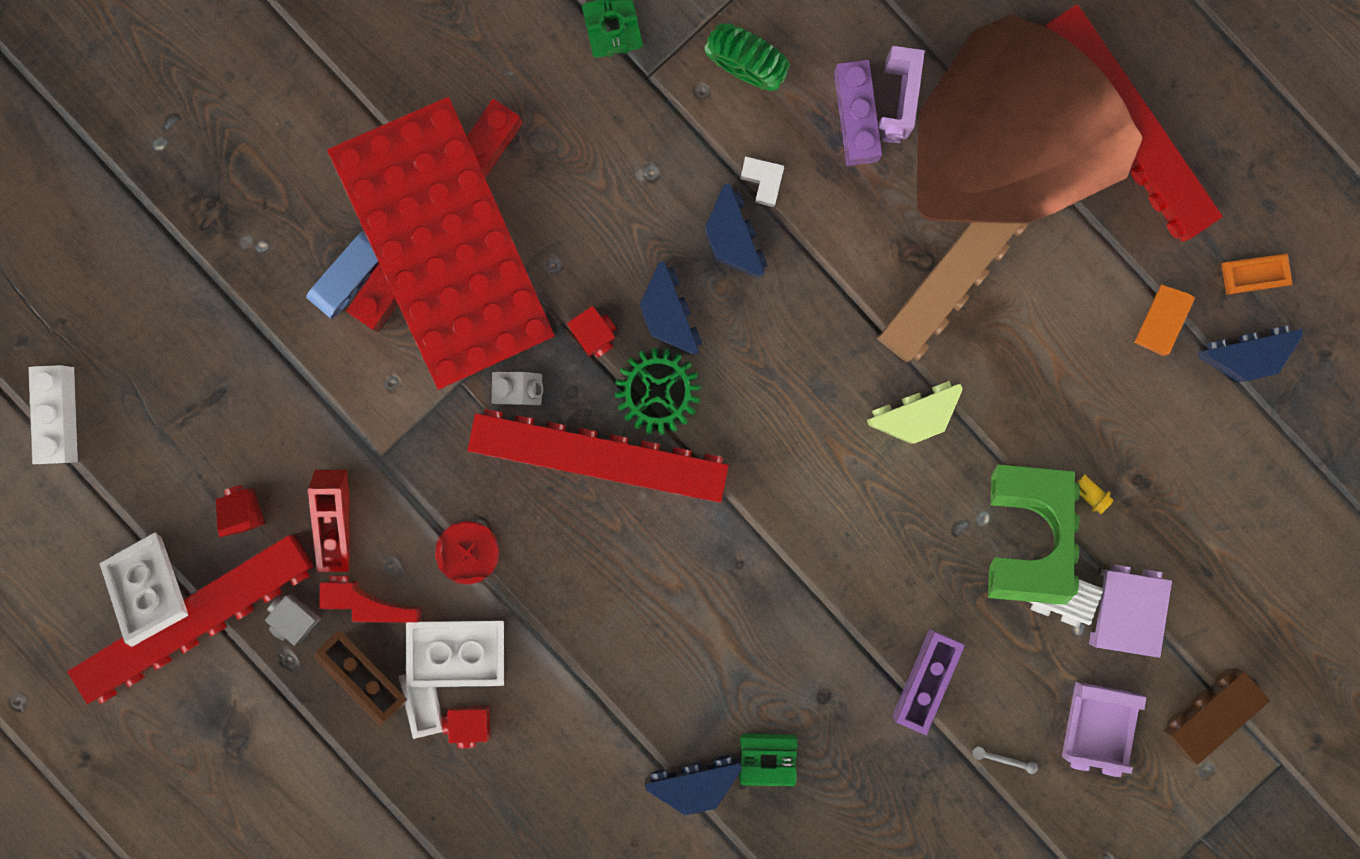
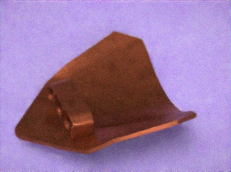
(1019, 129)

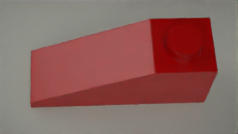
(330, 519)

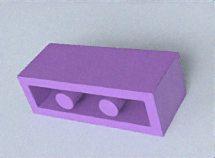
(857, 112)
(928, 682)

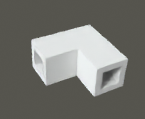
(768, 177)

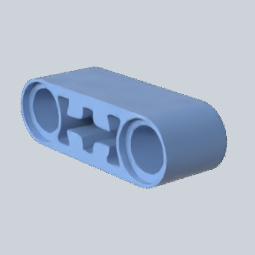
(344, 277)

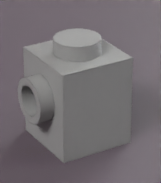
(291, 619)

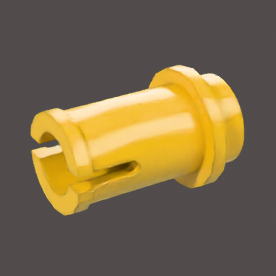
(1094, 495)

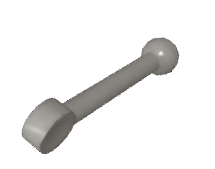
(979, 753)

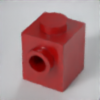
(593, 332)
(467, 725)

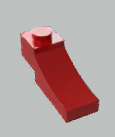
(345, 594)

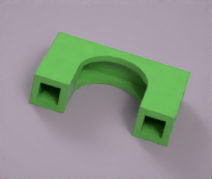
(1054, 498)

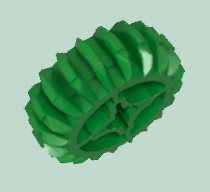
(747, 56)
(639, 369)

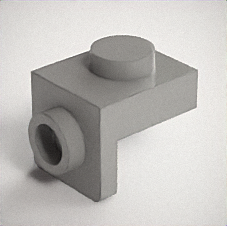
(516, 388)

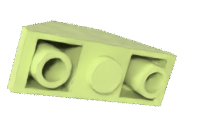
(918, 416)

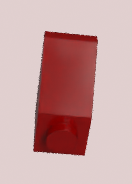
(238, 511)

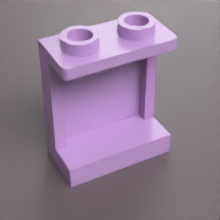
(909, 64)
(1132, 611)
(1101, 728)

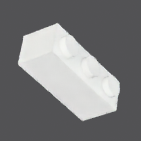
(53, 414)

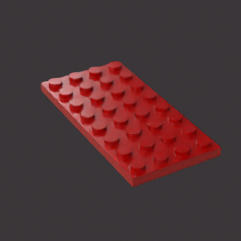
(441, 242)

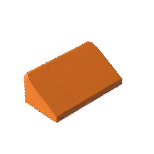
(1164, 320)

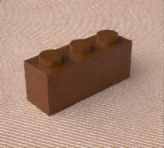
(360, 678)
(1215, 715)

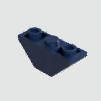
(732, 236)
(666, 312)
(1253, 355)
(696, 786)

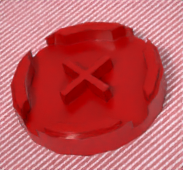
(467, 552)

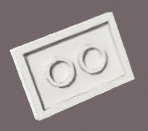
(143, 589)
(455, 653)

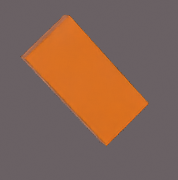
(1256, 274)

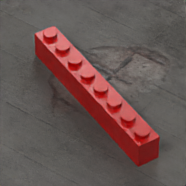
(488, 141)
(1157, 163)
(598, 457)
(207, 613)

